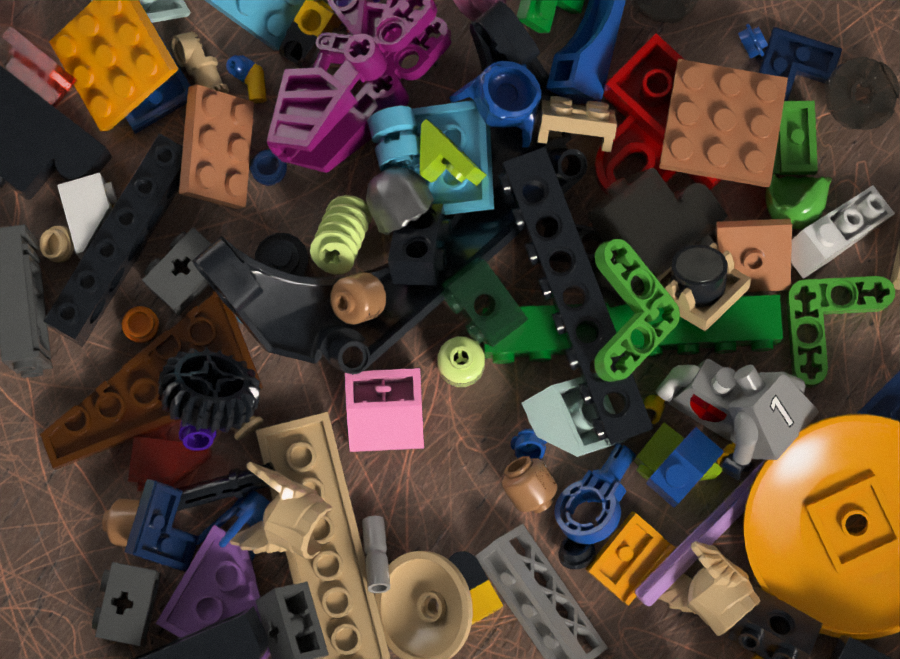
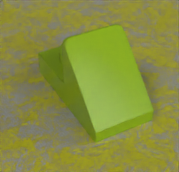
(441, 153)

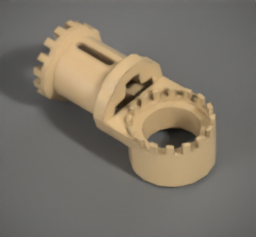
(189, 54)

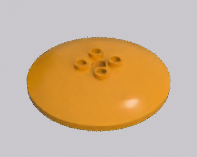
(799, 530)

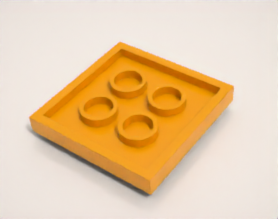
(113, 57)

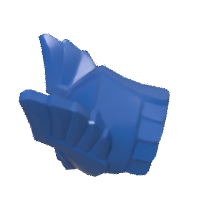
(505, 97)

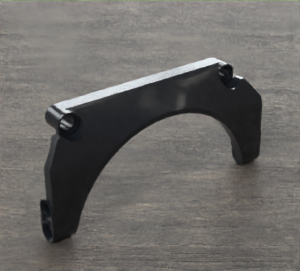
(295, 312)

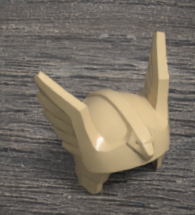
(286, 520)
(716, 593)

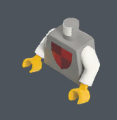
(701, 394)

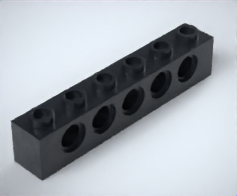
(118, 243)

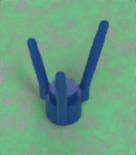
(250, 512)

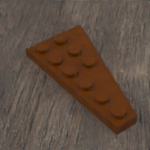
(129, 400)

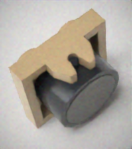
(704, 283)

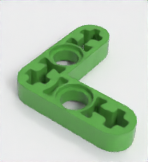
(821, 305)
(643, 306)

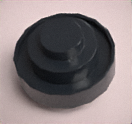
(283, 253)

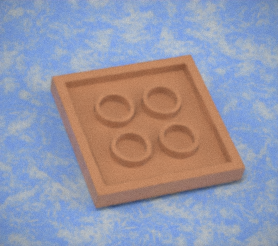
(723, 123)

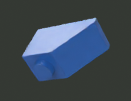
(684, 467)

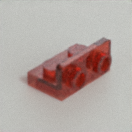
(37, 69)

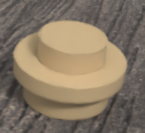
(57, 244)

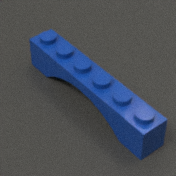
(584, 62)

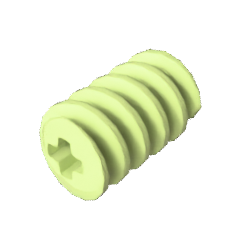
(340, 234)

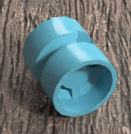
(396, 138)

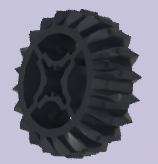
(208, 390)

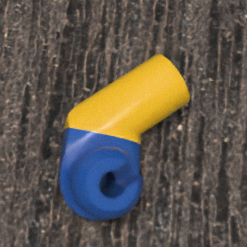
(250, 74)

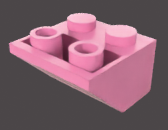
(384, 410)

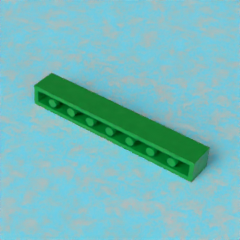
(748, 322)

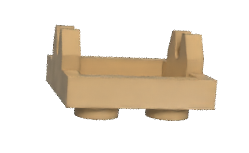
(591, 120)

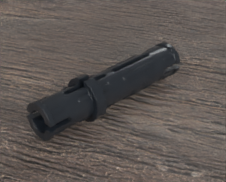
(235, 484)

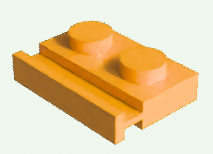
(629, 557)

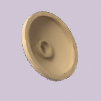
(410, 612)

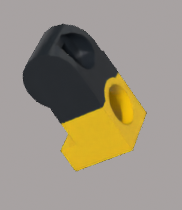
(300, 41)
(484, 598)

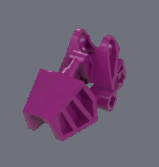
(317, 115)

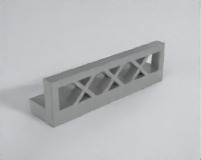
(535, 604)

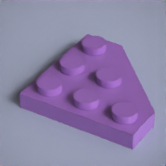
(213, 588)

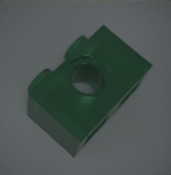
(503, 312)

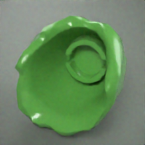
(797, 199)

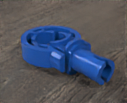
(596, 486)

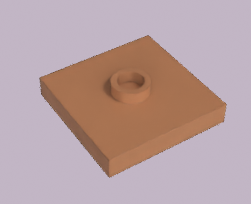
(759, 251)

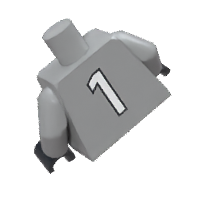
(766, 417)

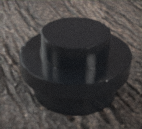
(576, 555)

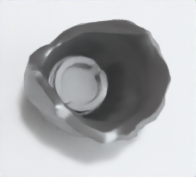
(397, 198)

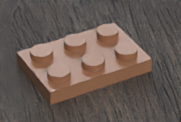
(216, 147)

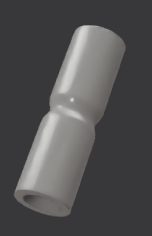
(376, 559)

